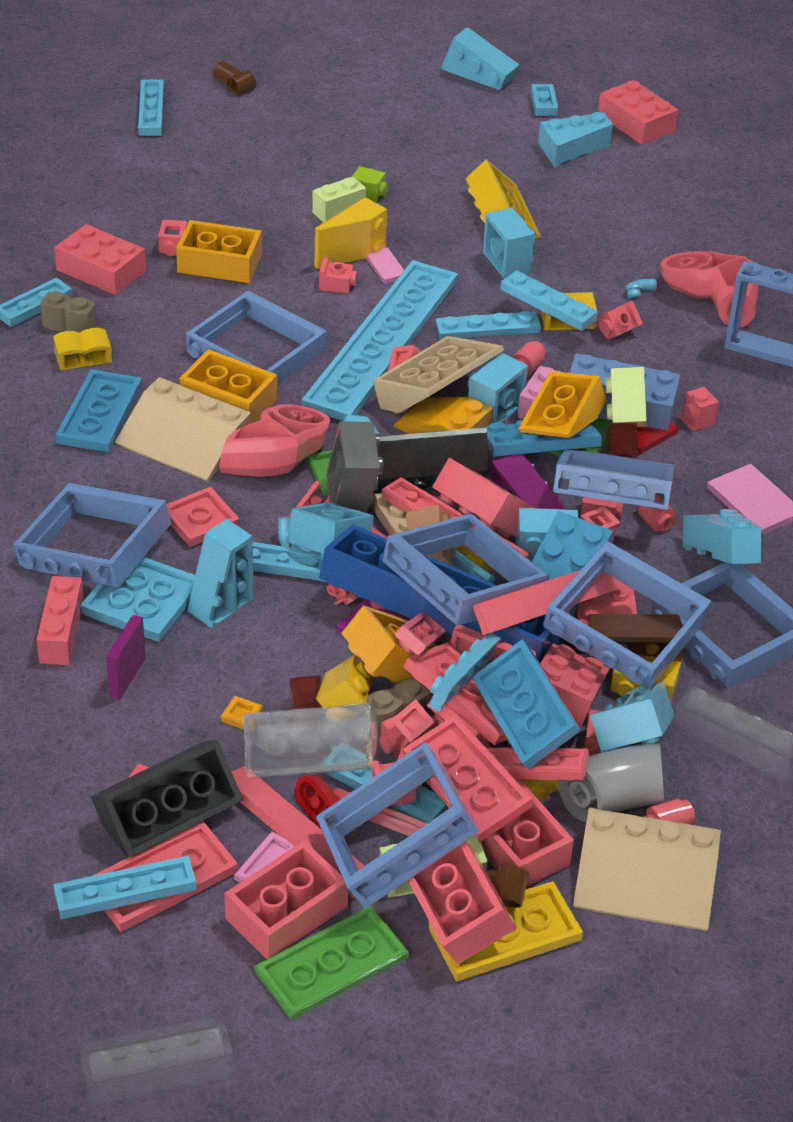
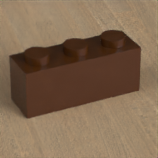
(639, 633)

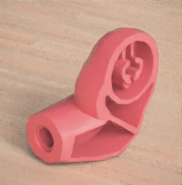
(710, 276)
(275, 441)

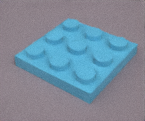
(150, 591)

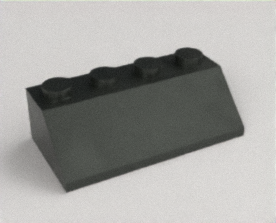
(423, 455)
(167, 797)

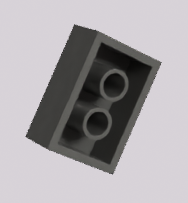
(354, 465)

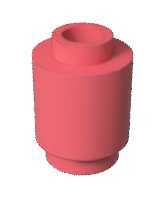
(531, 354)
(657, 518)
(674, 811)

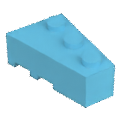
(479, 60)
(574, 136)
(725, 534)
(223, 574)
(639, 717)

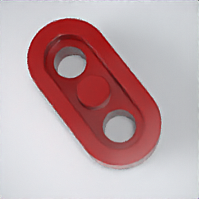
(314, 796)

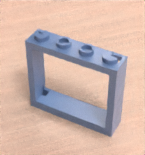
(310, 336)
(751, 343)
(614, 478)
(147, 512)
(407, 552)
(644, 580)
(763, 601)
(416, 850)

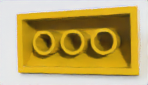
(497, 192)

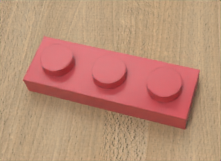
(419, 633)

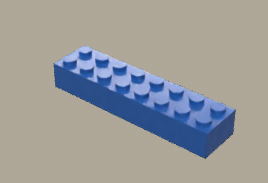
(357, 566)

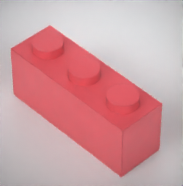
(60, 620)

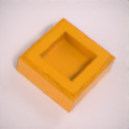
(236, 709)

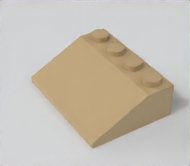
(430, 371)
(181, 428)
(647, 869)

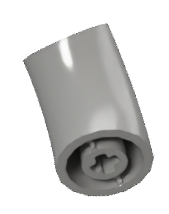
(616, 781)

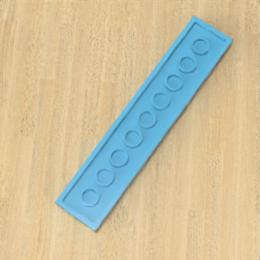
(367, 354)

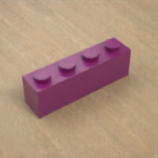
(522, 480)

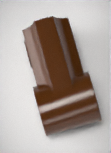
(236, 81)
(510, 884)

